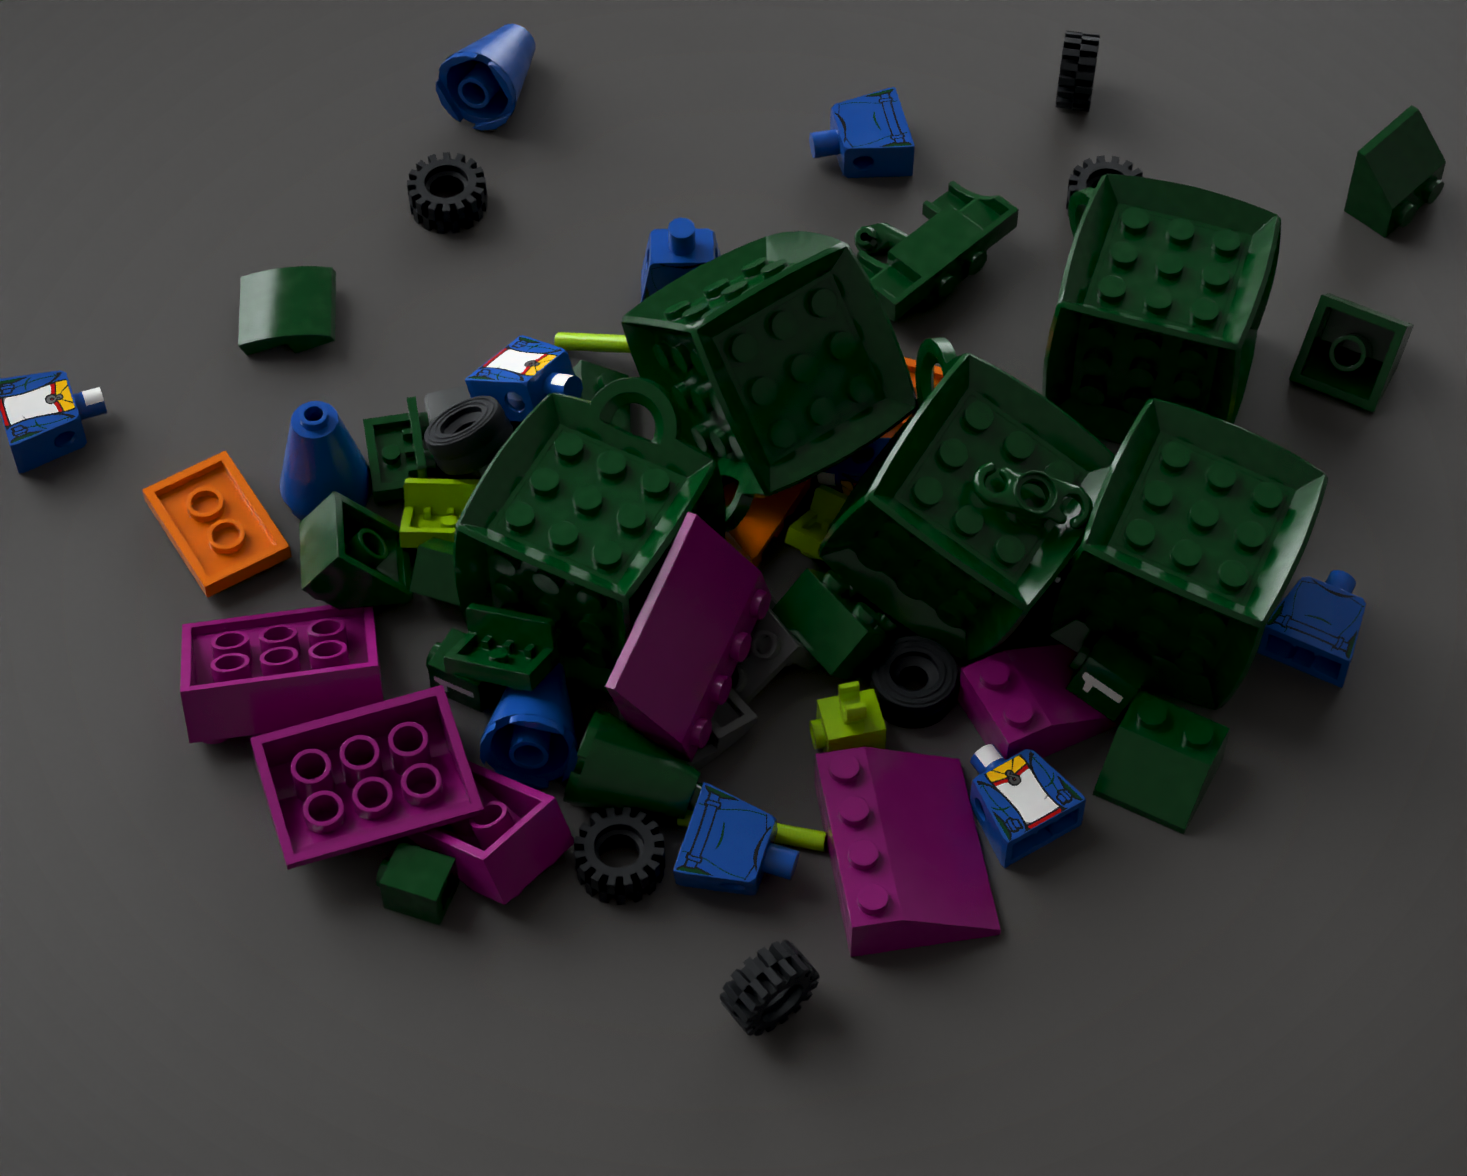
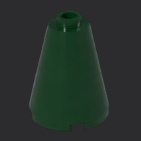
(629, 770)

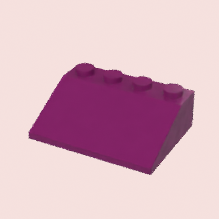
(688, 640)
(277, 670)
(365, 776)
(903, 849)

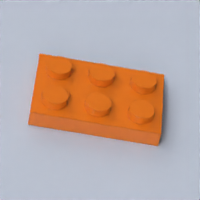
(216, 523)

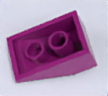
(1023, 704)
(506, 844)

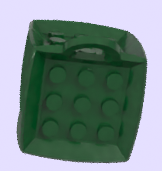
(1158, 301)
(774, 361)
(583, 520)
(922, 537)
(1188, 550)

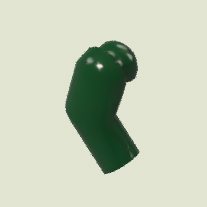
(878, 238)

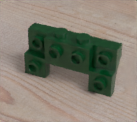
(941, 250)

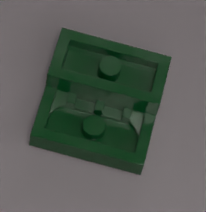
(288, 308)

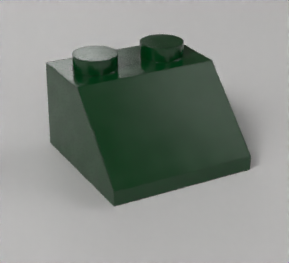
(1395, 174)
(1350, 351)
(352, 556)
(1161, 761)

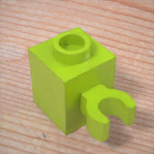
(848, 720)

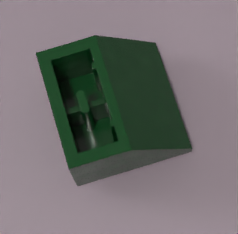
(836, 623)

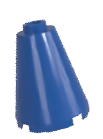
(487, 77)
(321, 460)
(533, 733)

